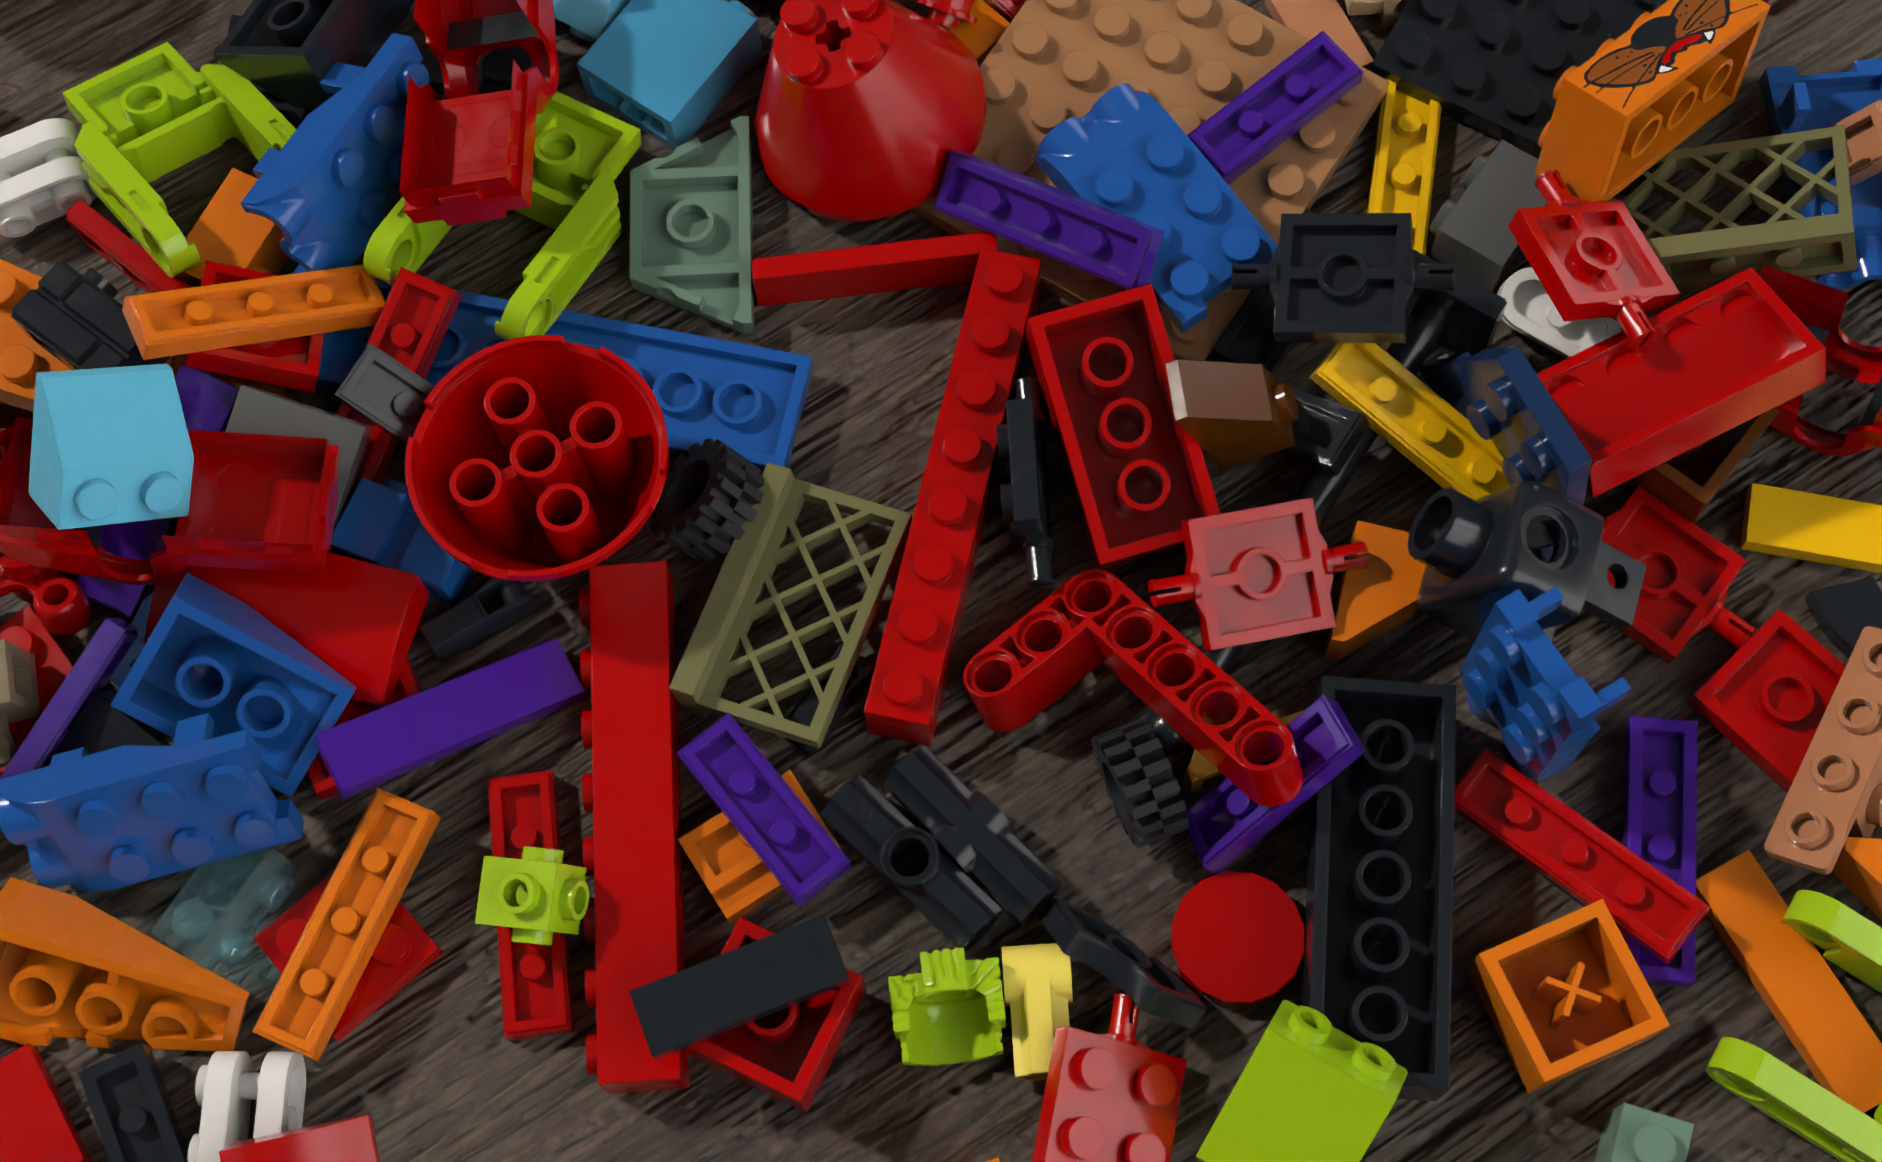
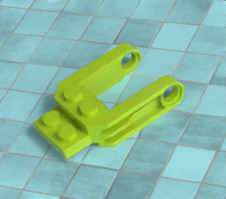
(155, 119)
(572, 192)
(1782, 1091)

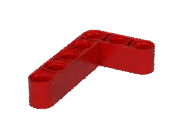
(1105, 622)

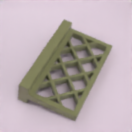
(1784, 242)
(738, 597)

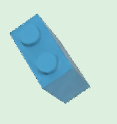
(671, 63)

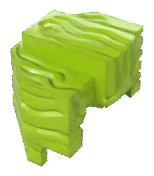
(948, 1009)

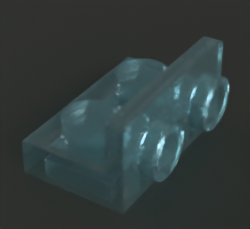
(224, 905)

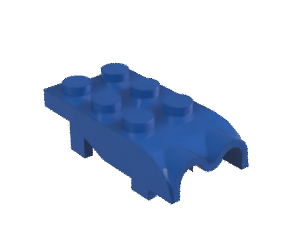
(1818, 102)
(341, 162)
(1147, 168)
(1530, 690)
(145, 809)

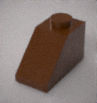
(1232, 409)

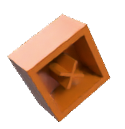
(1566, 996)

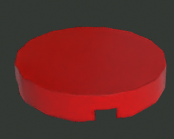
(1237, 938)

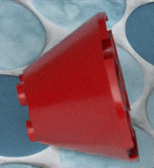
(865, 107)
(537, 458)

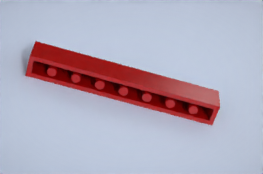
(953, 501)
(635, 816)

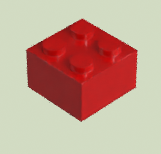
(787, 1049)

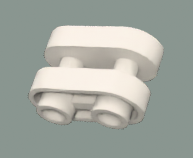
(40, 175)
(1536, 317)
(226, 1095)

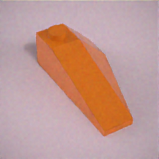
(102, 981)

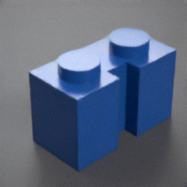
(387, 532)

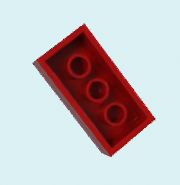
(1117, 427)

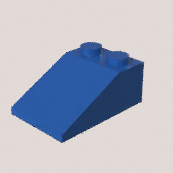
(240, 669)

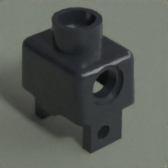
(1483, 553)

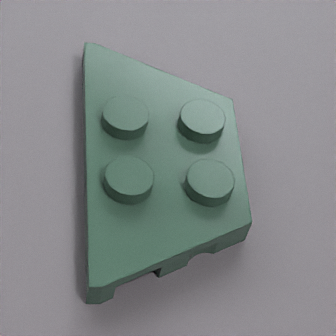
(697, 228)

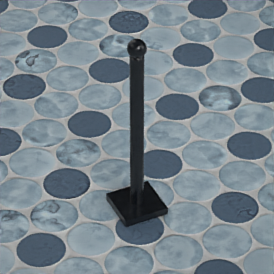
(1453, 319)

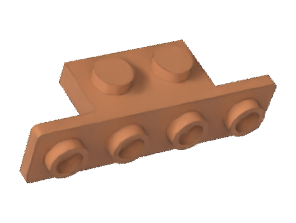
(1841, 773)

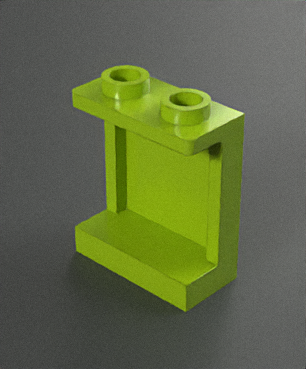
(1305, 1095)

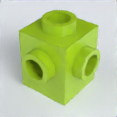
(532, 895)

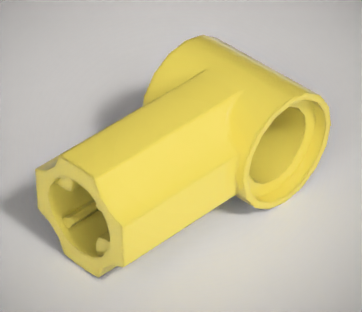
(1038, 995)

